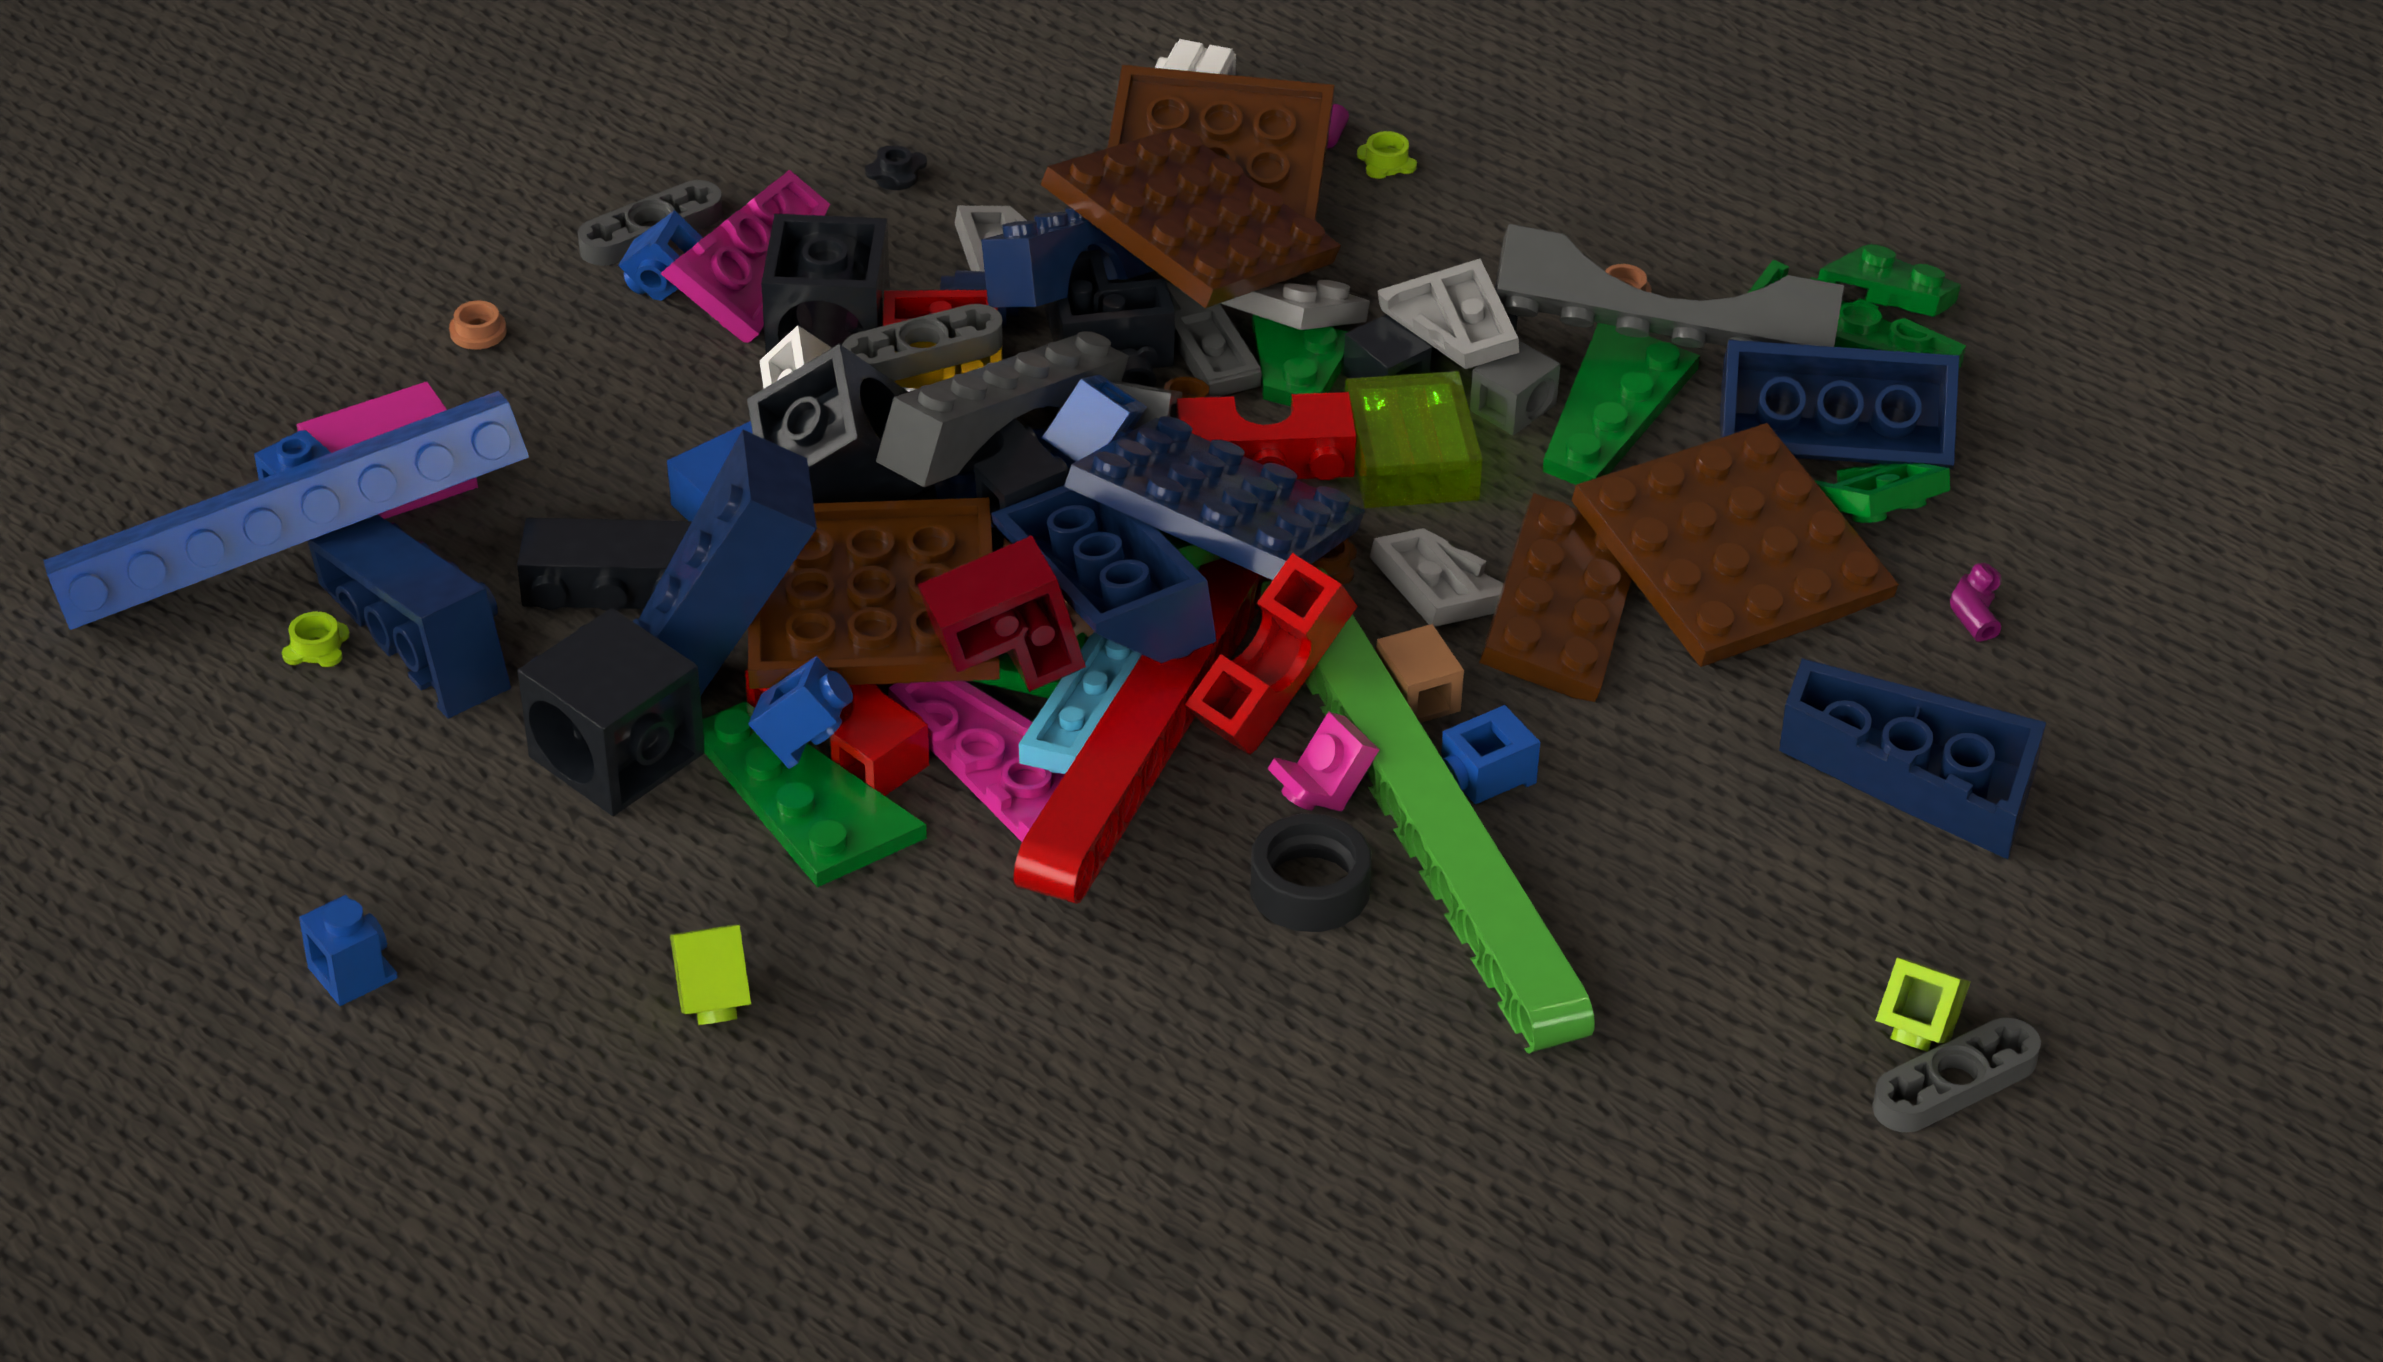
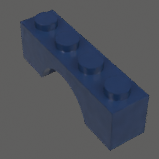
(1036, 257)

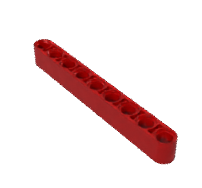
(1129, 750)

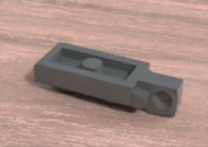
(1212, 346)

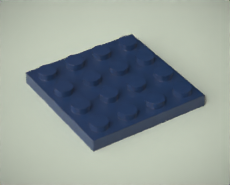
(1215, 496)

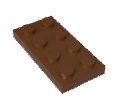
(1557, 603)

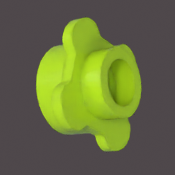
(1386, 155)
(315, 639)

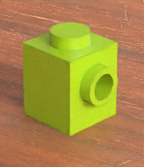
(711, 973)
(1921, 1004)

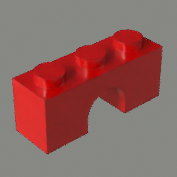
(1312, 441)
(1298, 624)
(876, 738)

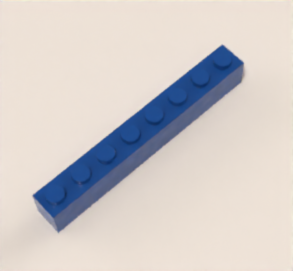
(285, 509)

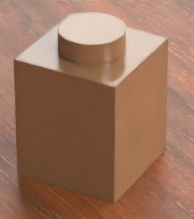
(1423, 671)

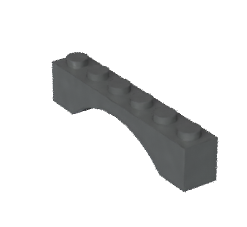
(1553, 277)
(946, 423)

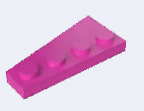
(728, 264)
(981, 747)

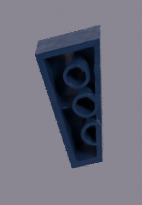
(733, 553)
(417, 609)
(1916, 750)

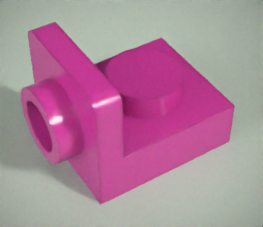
(1328, 767)

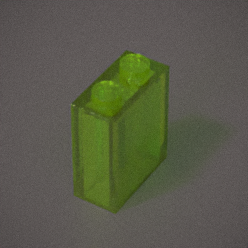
(1414, 440)

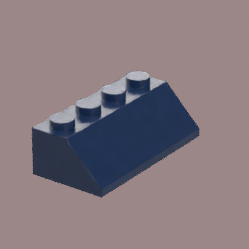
(1844, 401)
(1116, 573)

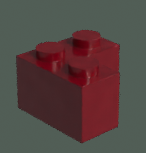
(1003, 606)

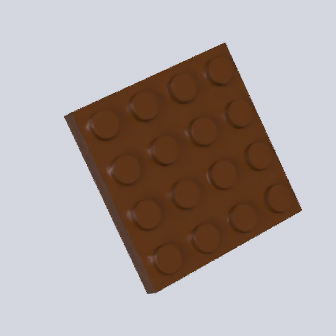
(1262, 124)
(1191, 215)
(1734, 544)
(858, 593)

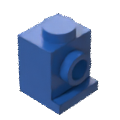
(652, 255)
(801, 710)
(1491, 754)
(345, 949)

